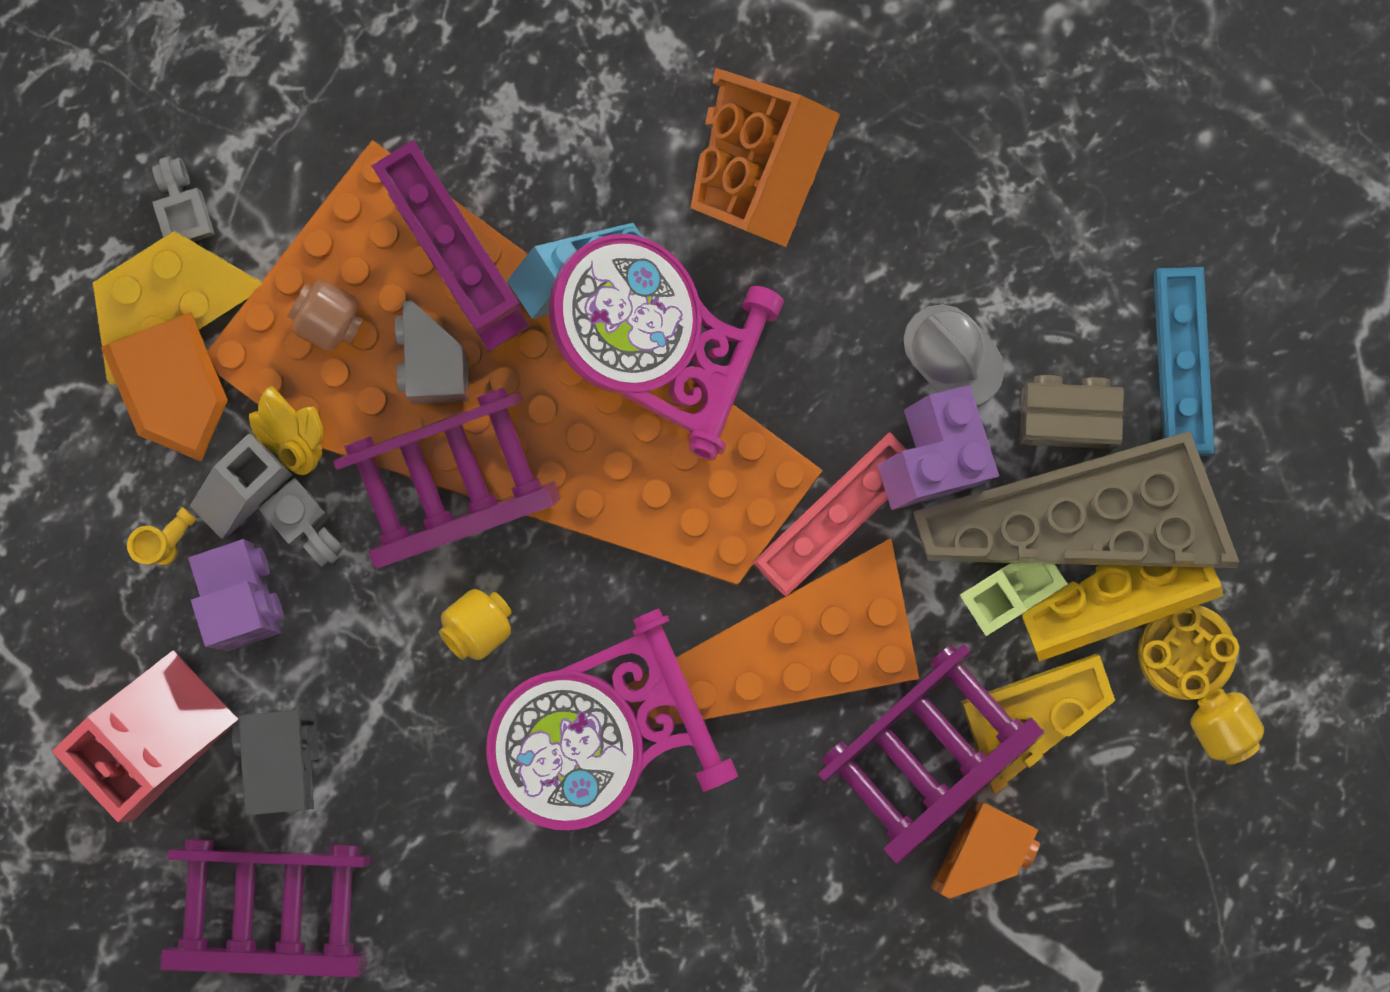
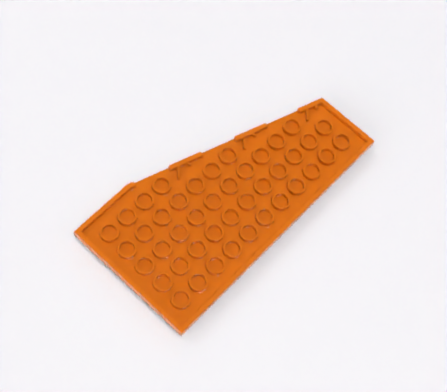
(614, 462)

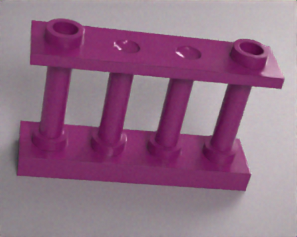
(451, 245)
(440, 525)
(939, 799)
(289, 953)

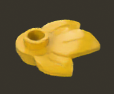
(287, 432)

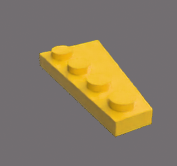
(1115, 602)

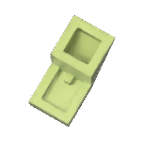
(1011, 593)

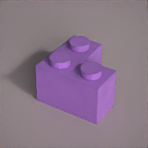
(948, 453)
(234, 596)

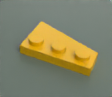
(1055, 699)

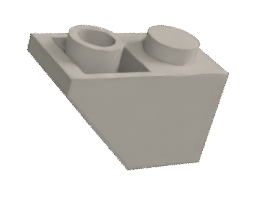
(434, 360)
(239, 486)

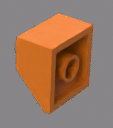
(985, 851)

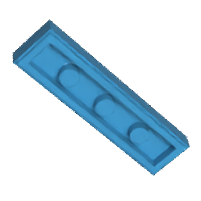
(1184, 355)

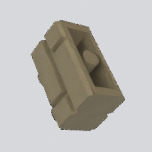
(1071, 414)

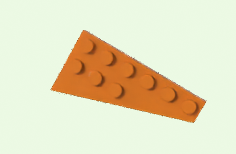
(812, 644)

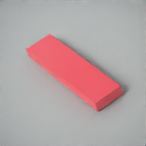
(828, 521)

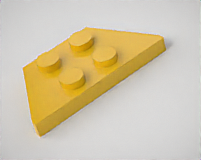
(165, 284)

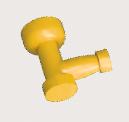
(152, 546)

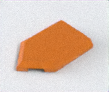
(169, 385)

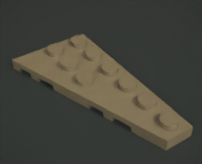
(1113, 510)

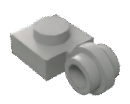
(181, 210)
(296, 514)

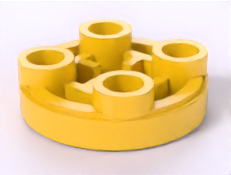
(1187, 653)

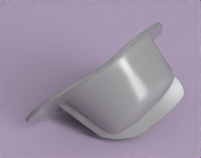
(953, 352)

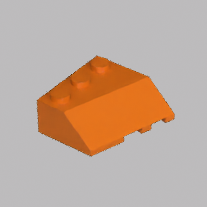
(760, 156)

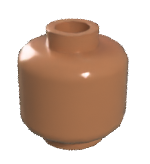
(325, 315)

